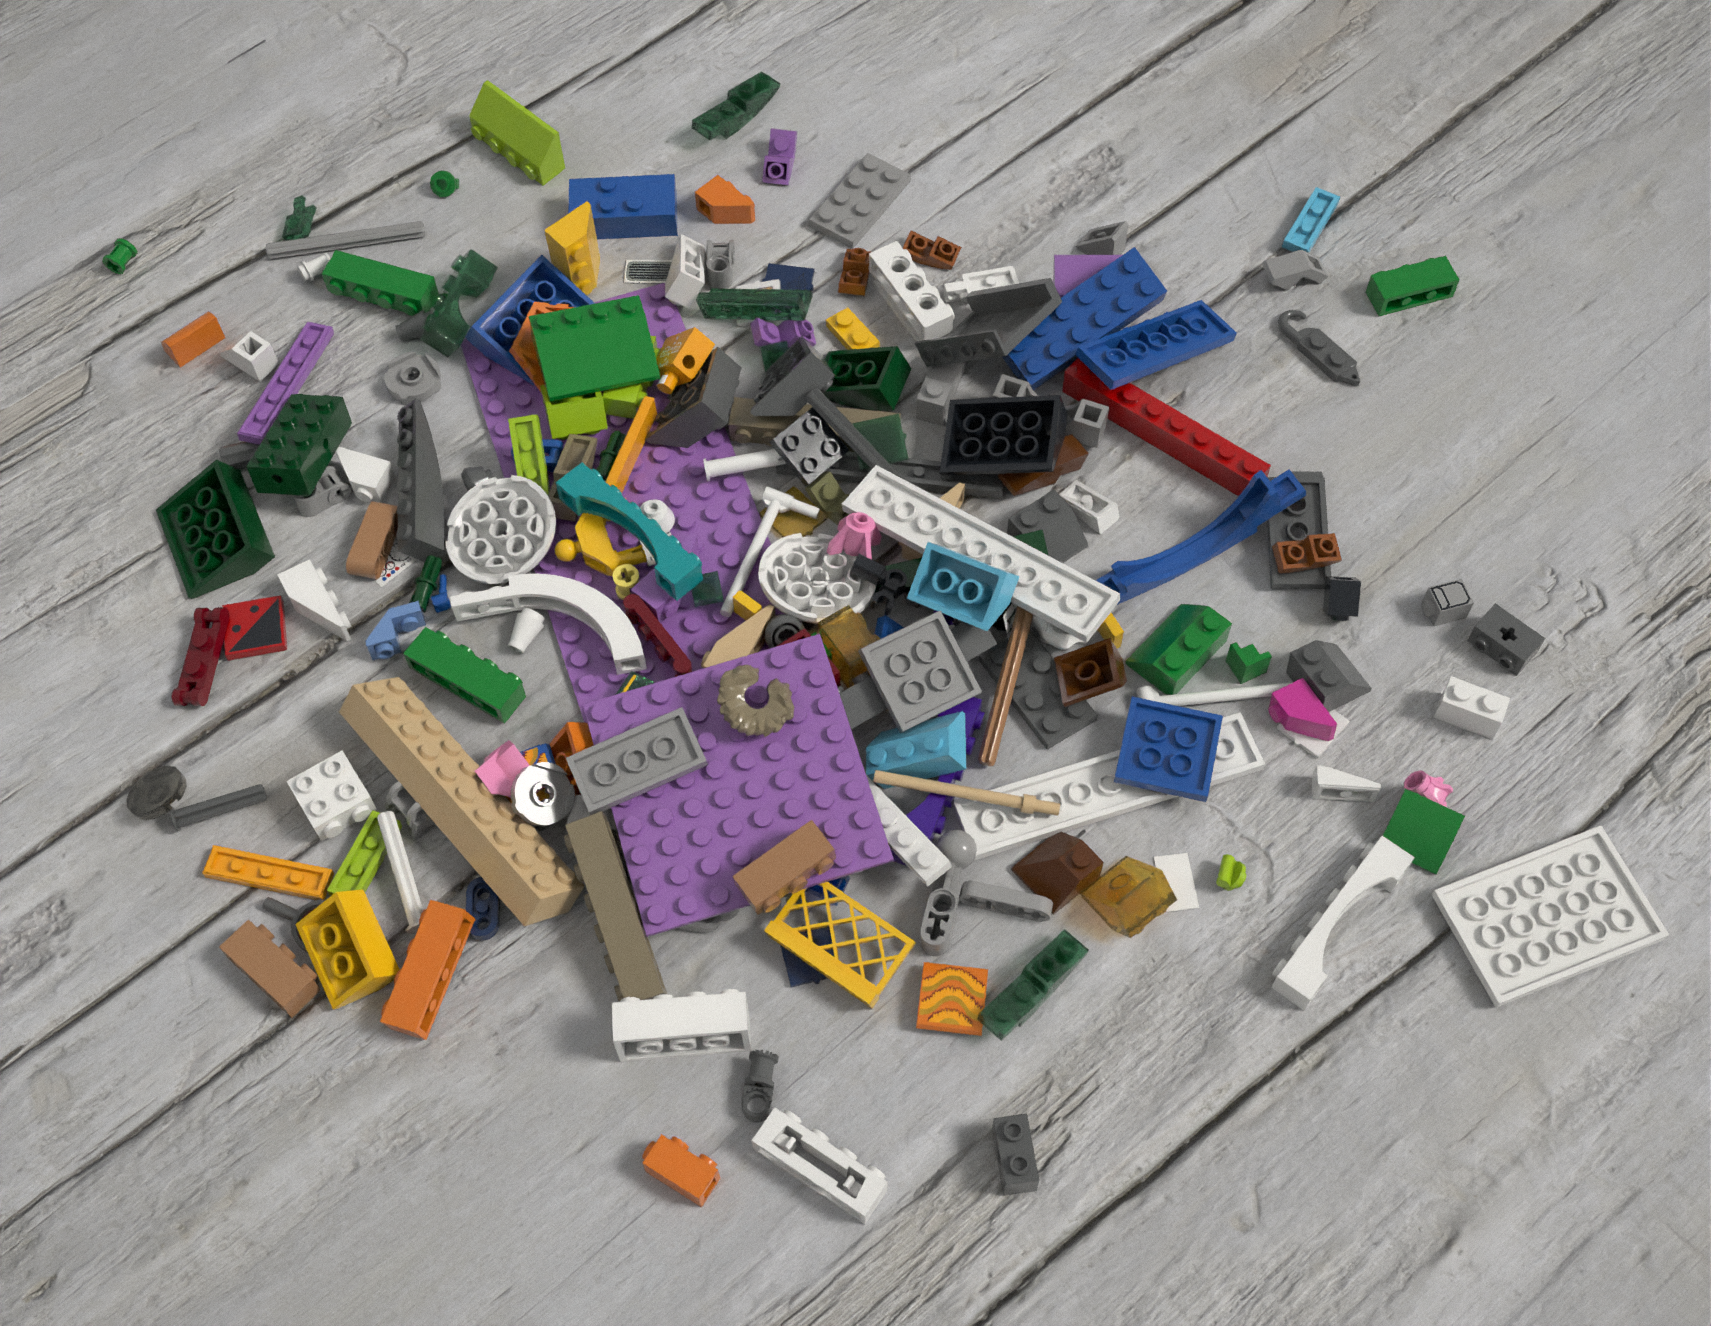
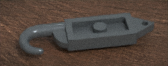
(1320, 350)

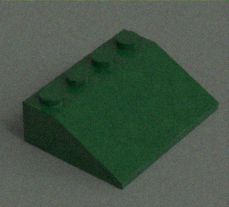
(214, 530)

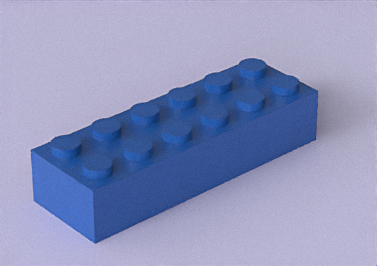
(1087, 313)

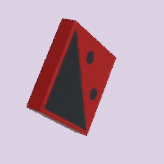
(255, 628)

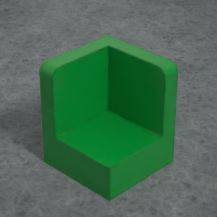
(1247, 662)

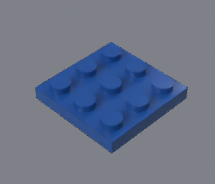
(1168, 749)

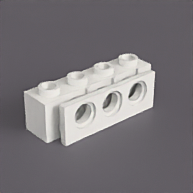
(909, 293)

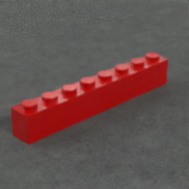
(1167, 429)

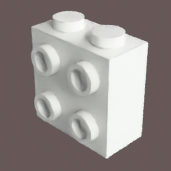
(332, 796)

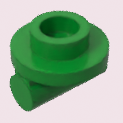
(443, 183)

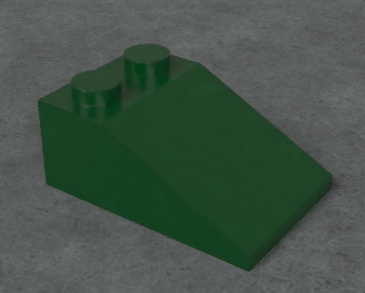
(867, 377)

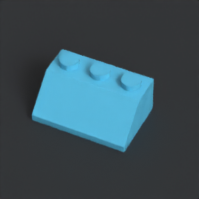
(962, 586)
(922, 751)

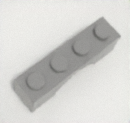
(1084, 419)

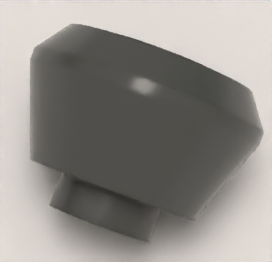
(474, 475)
(781, 628)

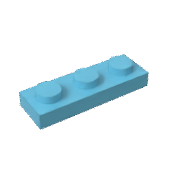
(1311, 221)

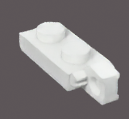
(978, 281)

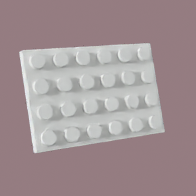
(1549, 915)

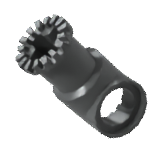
(759, 1083)

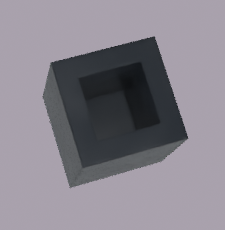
(1341, 597)

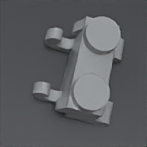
(401, 801)

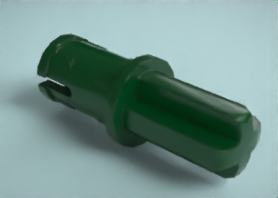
(610, 453)
(425, 583)

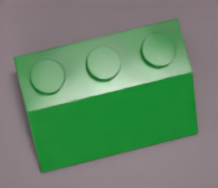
(1180, 647)

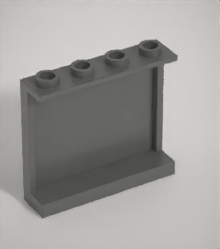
(996, 325)

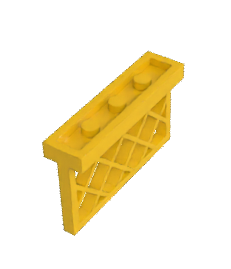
(830, 965)

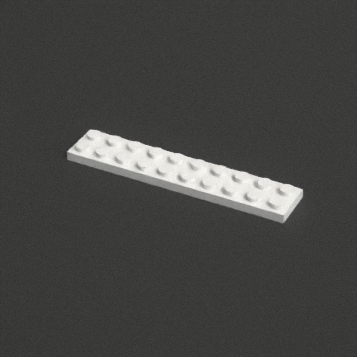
(1044, 585)
(1089, 794)

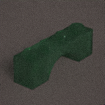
(446, 326)

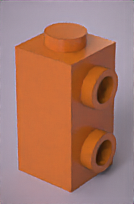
(680, 1169)

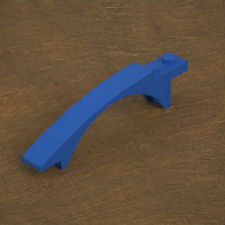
(1240, 520)

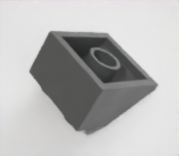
(1059, 524)
(1327, 673)

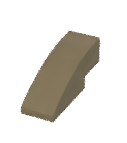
(576, 450)

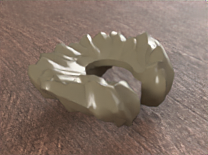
(741, 715)

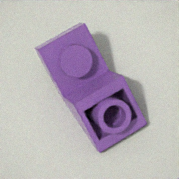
(780, 157)
(788, 330)

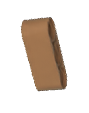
(373, 541)

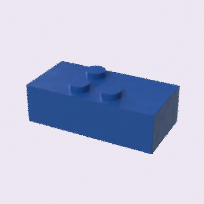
(628, 205)

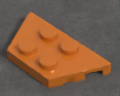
(523, 348)

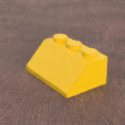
(575, 247)
(347, 947)

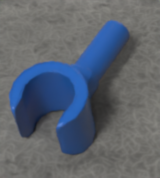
(441, 601)

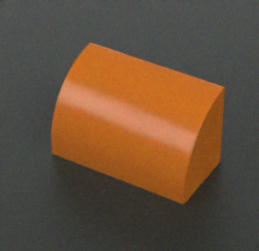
(193, 339)

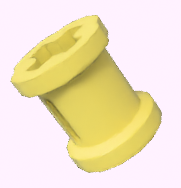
(623, 584)

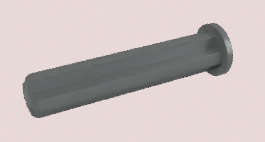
(217, 806)

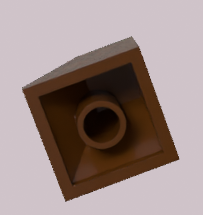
(1089, 671)
(1059, 869)

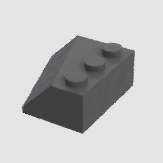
(790, 380)
(699, 404)

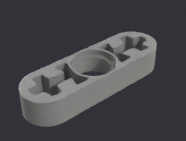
(1006, 901)

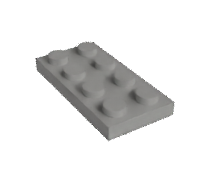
(859, 200)
(636, 761)

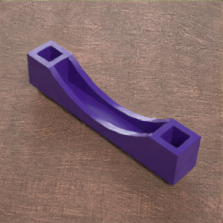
(929, 814)

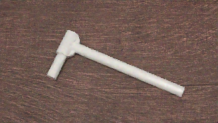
(775, 502)
(1210, 696)

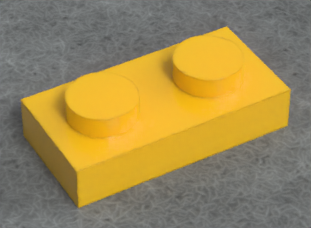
(851, 331)

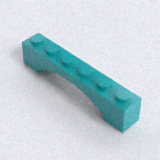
(588, 493)

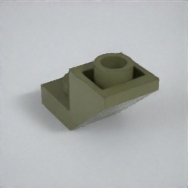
(828, 496)

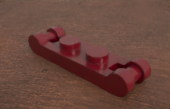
(653, 630)
(201, 657)

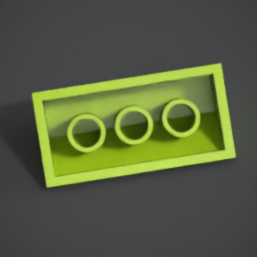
(516, 134)

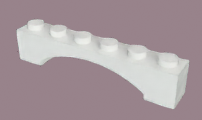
(1380, 870)

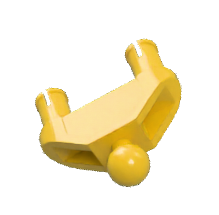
(596, 547)

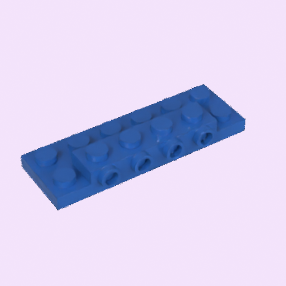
(1155, 344)

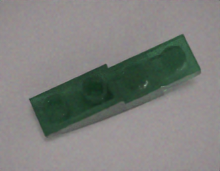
(740, 107)
(1033, 985)

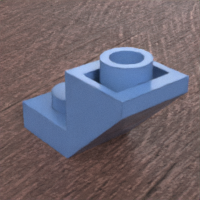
(384, 638)

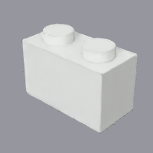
(1472, 707)

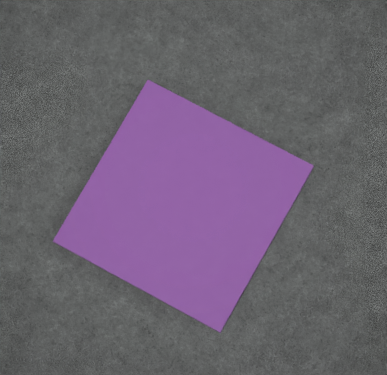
(752, 794)

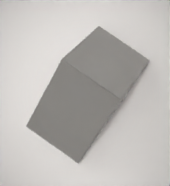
(1105, 240)

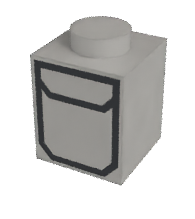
(1447, 602)

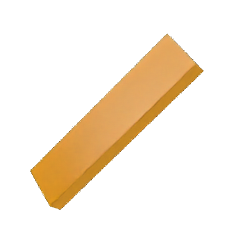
(632, 444)
(268, 873)

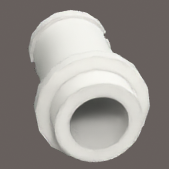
(314, 267)

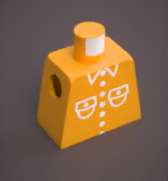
(682, 358)

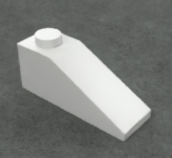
(685, 273)

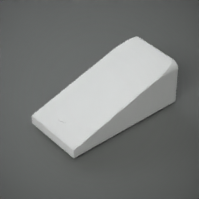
(1091, 506)
(1339, 785)

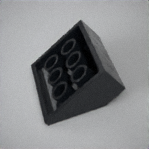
(1003, 435)

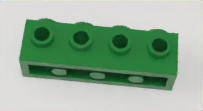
(379, 283)
(465, 674)

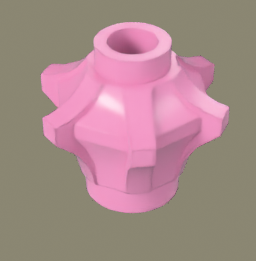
(1428, 787)

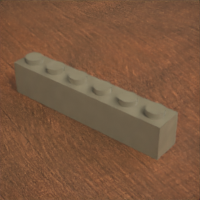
(762, 429)
(614, 907)

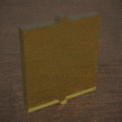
(794, 522)

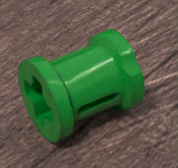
(119, 256)

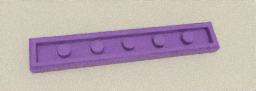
(286, 381)

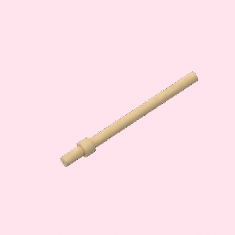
(1025, 803)

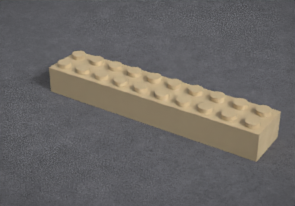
(445, 784)

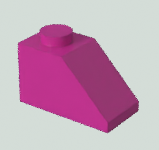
(1301, 711)

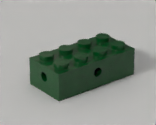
(299, 445)

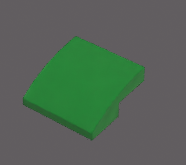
(1423, 829)

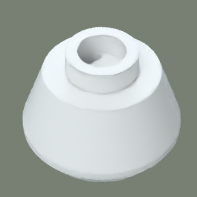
(660, 512)

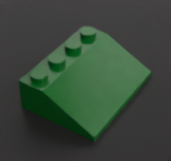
(594, 348)

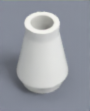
(525, 629)

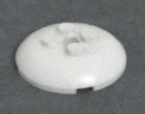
(485, 513)
(808, 581)

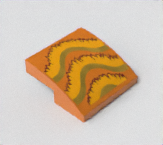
(952, 998)

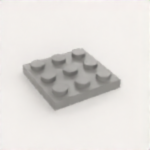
(920, 671)

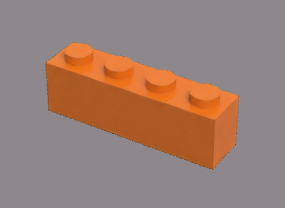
(427, 969)

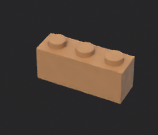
(785, 868)
(271, 967)

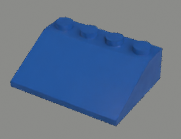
(500, 324)

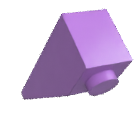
(657, 599)

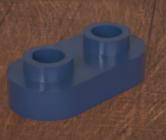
(483, 910)

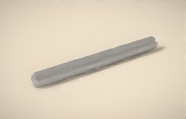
(345, 240)

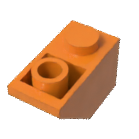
(724, 203)

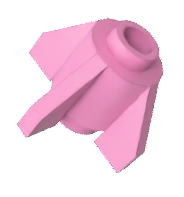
(855, 536)

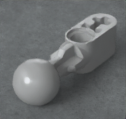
(961, 852)

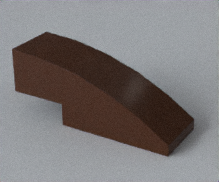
(1070, 459)

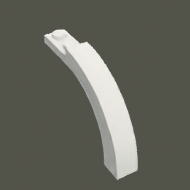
(563, 596)

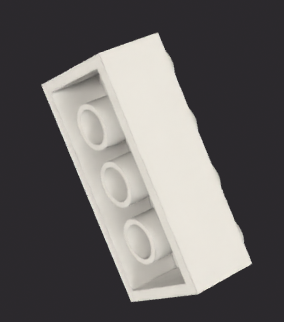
(681, 1025)

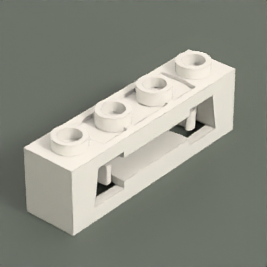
(774, 1134)

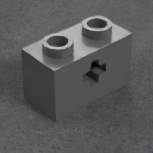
(1505, 639)
(1015, 1154)

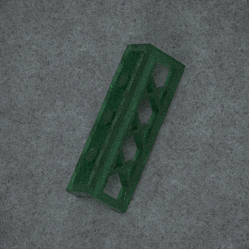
(755, 303)

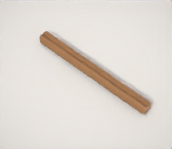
(1005, 687)

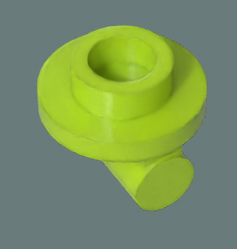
(1231, 873)

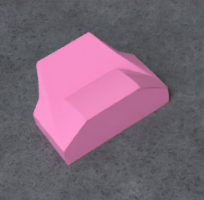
(502, 768)

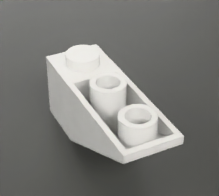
(310, 598)

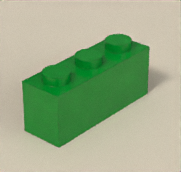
(1412, 285)

